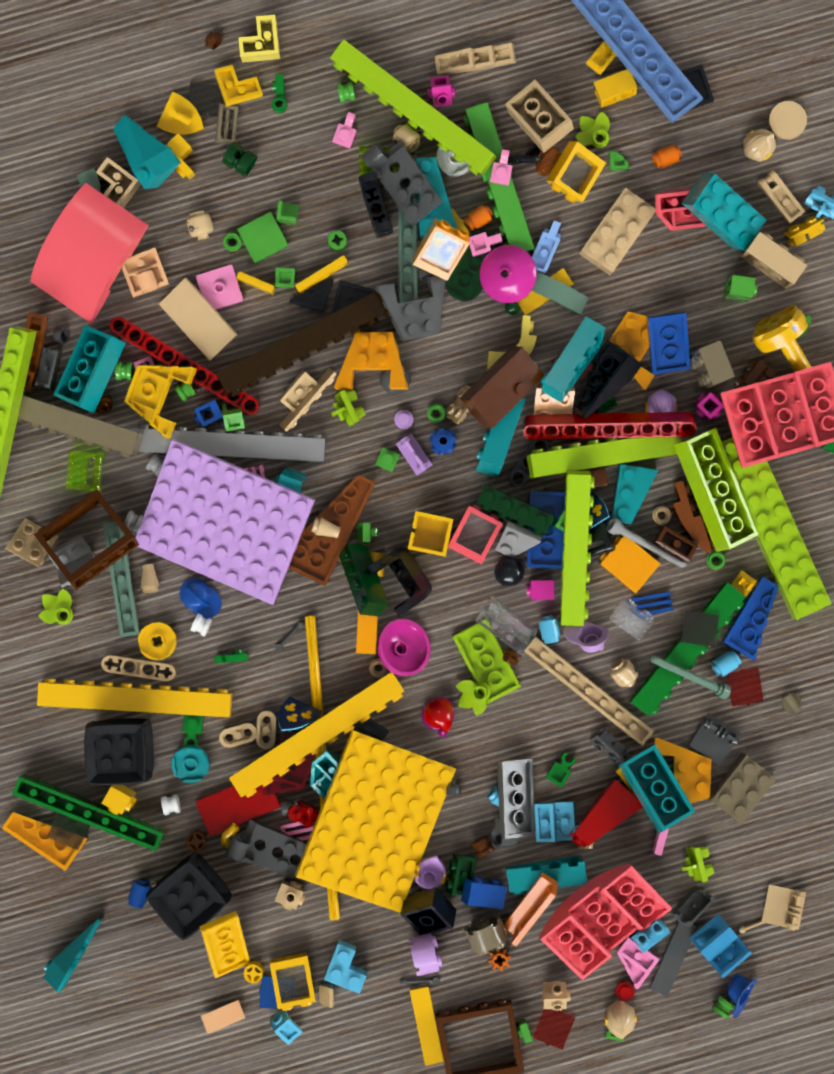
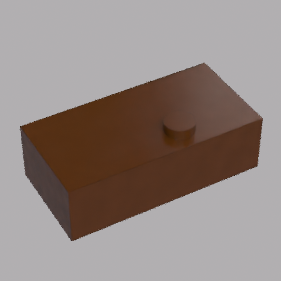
(502, 387)

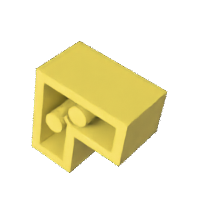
(263, 46)

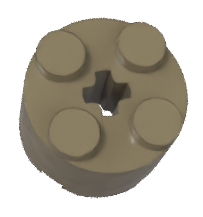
(486, 934)

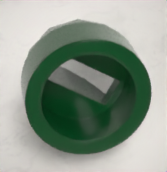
(512, 308)

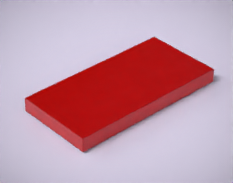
(228, 807)

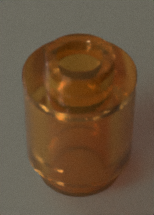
(547, 161)

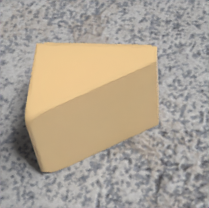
(326, 995)

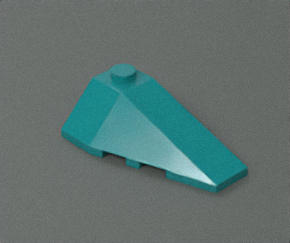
(147, 156)
(63, 965)

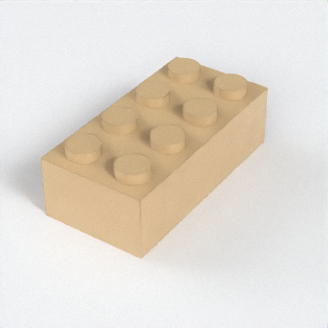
(617, 231)

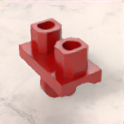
(303, 813)

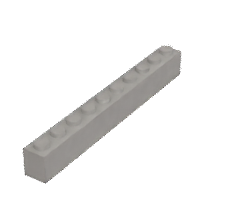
(238, 444)

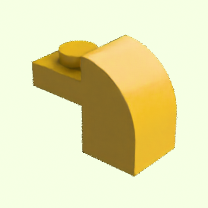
(182, 151)

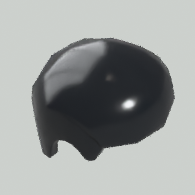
(509, 572)

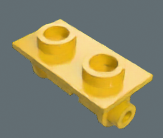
(811, 226)

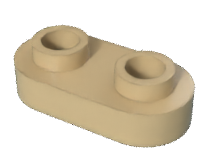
(266, 729)
(238, 734)

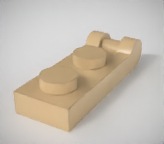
(781, 197)

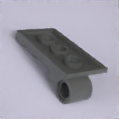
(381, 164)
(506, 828)
(245, 850)

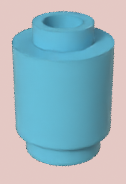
(549, 629)
(726, 663)

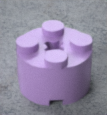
(424, 954)

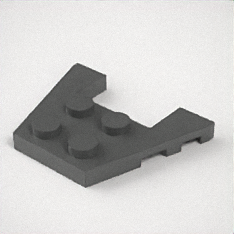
(415, 317)

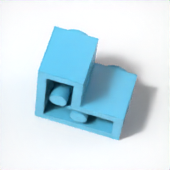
(342, 972)

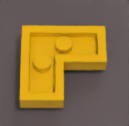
(234, 90)

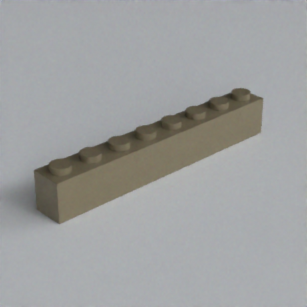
(79, 426)

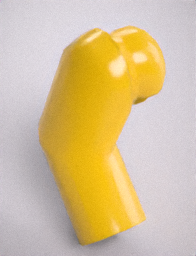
(228, 833)

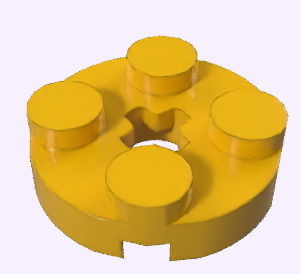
(167, 636)

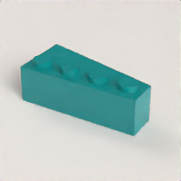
(573, 359)
(498, 442)

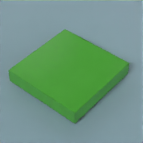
(262, 237)

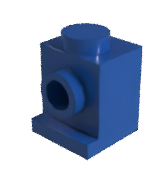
(211, 406)

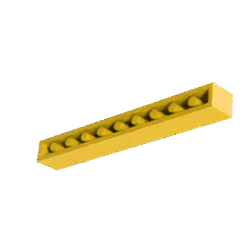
(134, 699)
(316, 734)

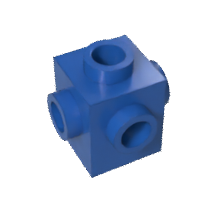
(439, 448)

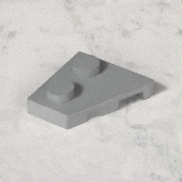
(516, 540)

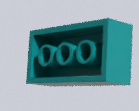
(723, 211)
(89, 369)
(656, 788)

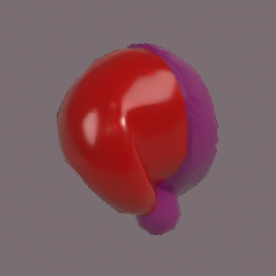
(438, 715)

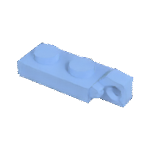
(546, 247)

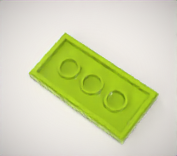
(486, 661)

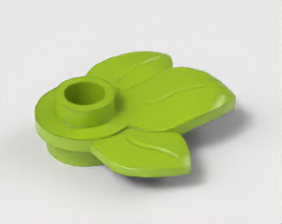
(593, 128)
(55, 606)
(471, 696)

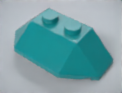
(322, 772)

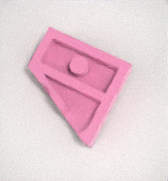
(636, 962)

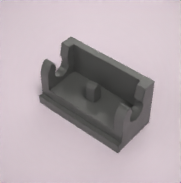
(48, 368)
(692, 906)

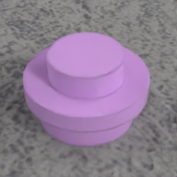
(403, 419)

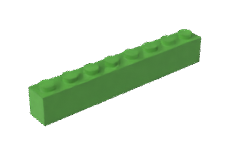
(504, 197)

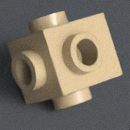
(290, 888)
(555, 995)

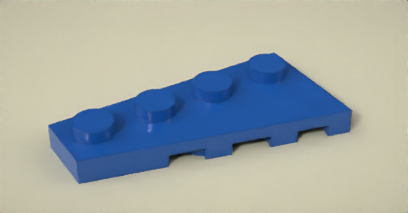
(749, 623)

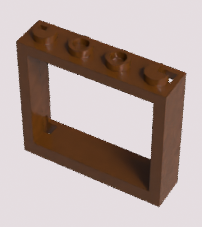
(103, 559)
(481, 1009)

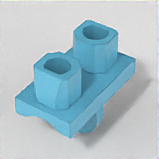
(820, 202)
(651, 936)

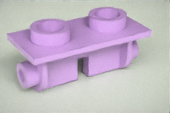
(414, 454)

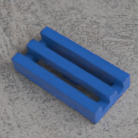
(668, 601)

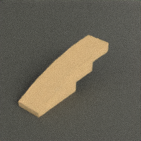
(475, 59)

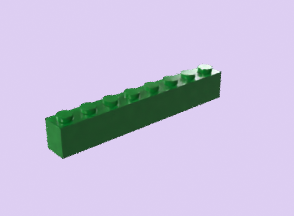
(682, 654)
(88, 812)

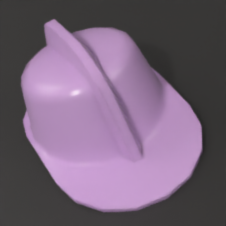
(588, 637)

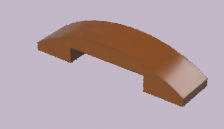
(37, 323)

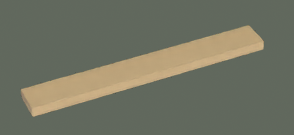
(589, 691)

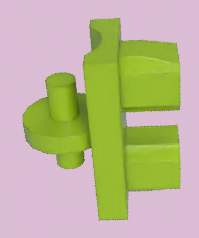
(345, 409)
(695, 864)

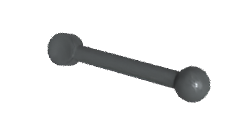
(300, 624)
(435, 981)

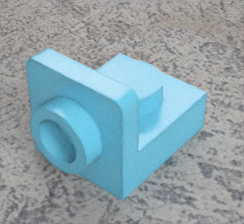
(285, 1027)

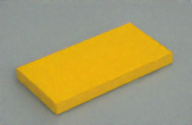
(225, 944)

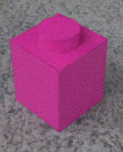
(540, 589)

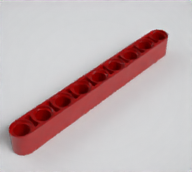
(177, 360)
(618, 427)

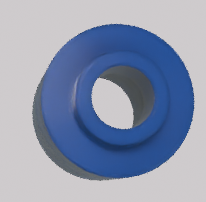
(138, 892)

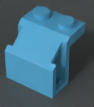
(720, 945)

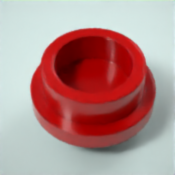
(624, 991)

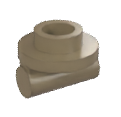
(791, 702)

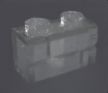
(631, 618)

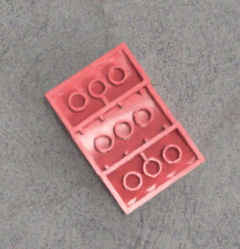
(86, 251)
(782, 414)
(601, 918)

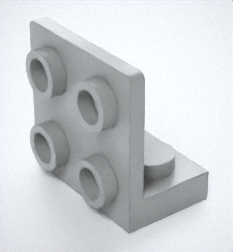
(73, 555)

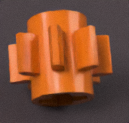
(494, 959)

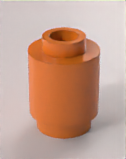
(666, 156)
(478, 217)

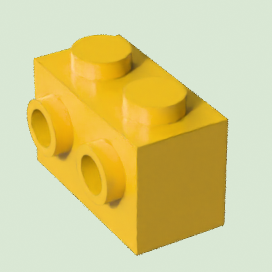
(119, 799)

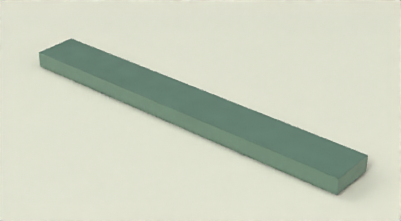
(406, 249)

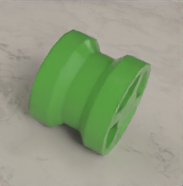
(346, 92)
(338, 244)
(124, 371)
(185, 390)
(723, 1006)

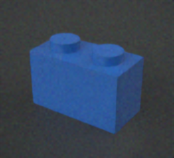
(484, 893)

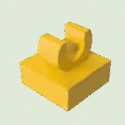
(743, 583)

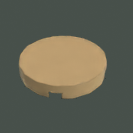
(787, 120)

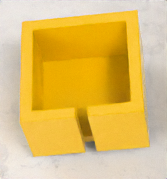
(431, 534)

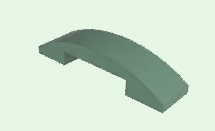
(560, 293)

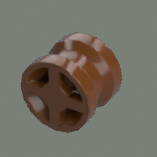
(195, 843)
(483, 846)

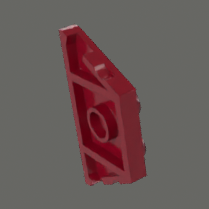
(293, 779)

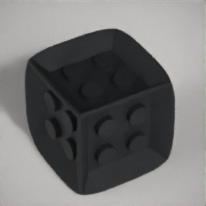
(118, 751)
(189, 896)

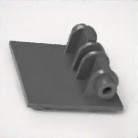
(715, 739)

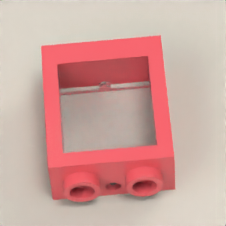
(475, 532)

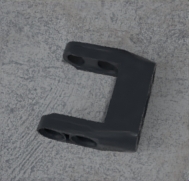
(367, 182)
(408, 574)

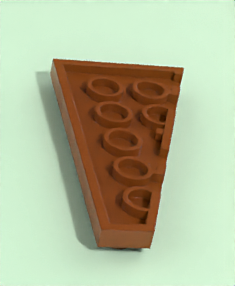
(318, 554)

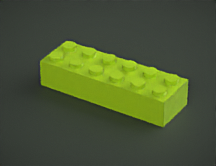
(716, 490)

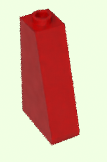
(607, 812)

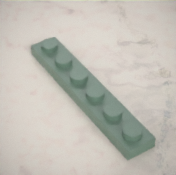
(122, 585)

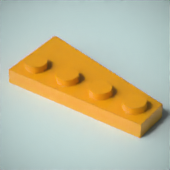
(35, 834)

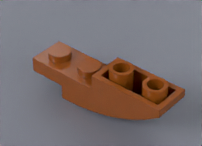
(692, 526)

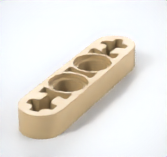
(138, 670)

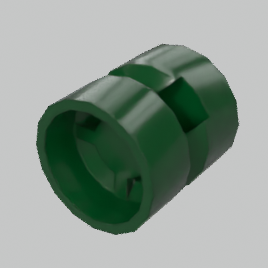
(246, 159)

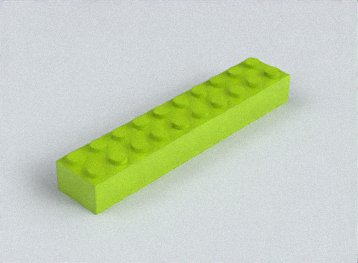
(779, 537)

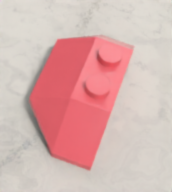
(673, 213)

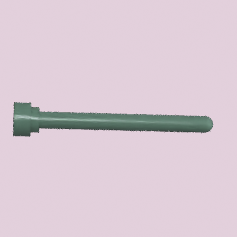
(720, 689)

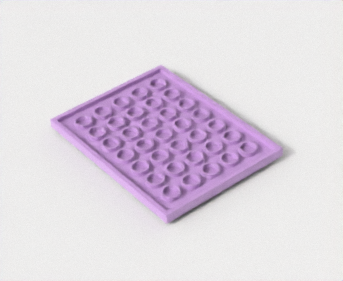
(224, 521)

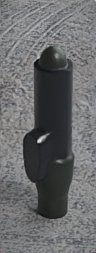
(517, 159)

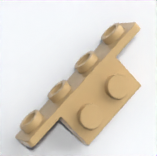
(302, 394)

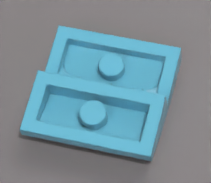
(554, 821)

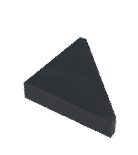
(349, 293)
(315, 297)

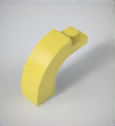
(526, 341)

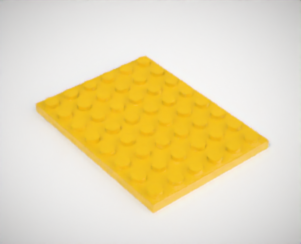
(375, 821)

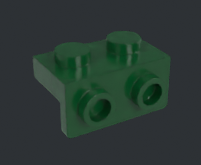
(460, 868)

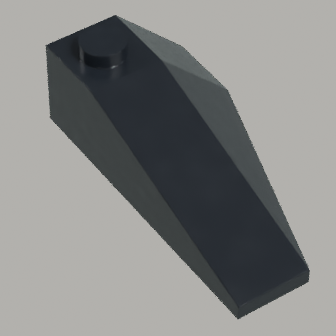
(610, 374)

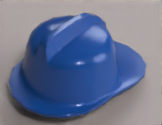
(200, 598)
(739, 992)

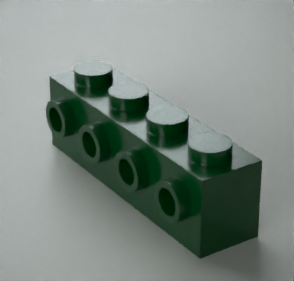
(512, 507)
(364, 586)

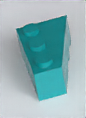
(630, 490)

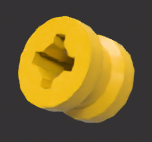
(253, 976)

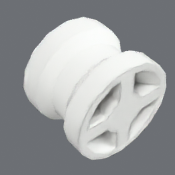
(201, 625)
(170, 804)

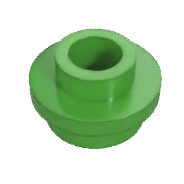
(232, 235)
(436, 407)
(721, 562)

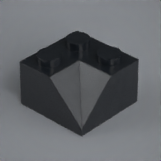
(428, 911)

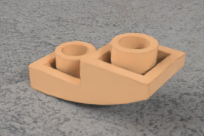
(222, 1016)

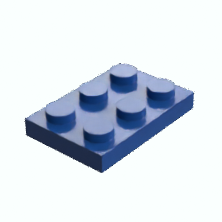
(668, 343)

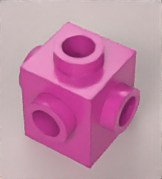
(441, 91)
(715, 406)

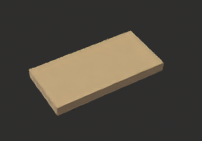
(198, 319)

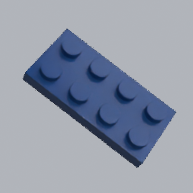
(550, 549)

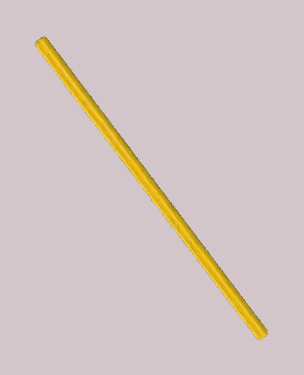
(316, 695)

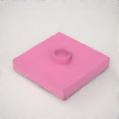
(220, 287)

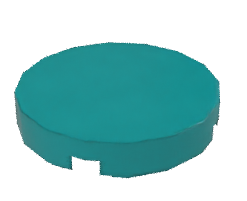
(190, 763)

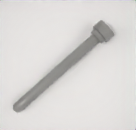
(616, 527)

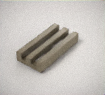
(224, 140)

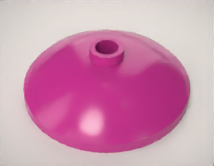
(520, 278)
(413, 647)

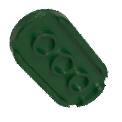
(465, 279)

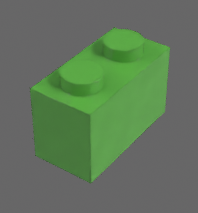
(740, 288)

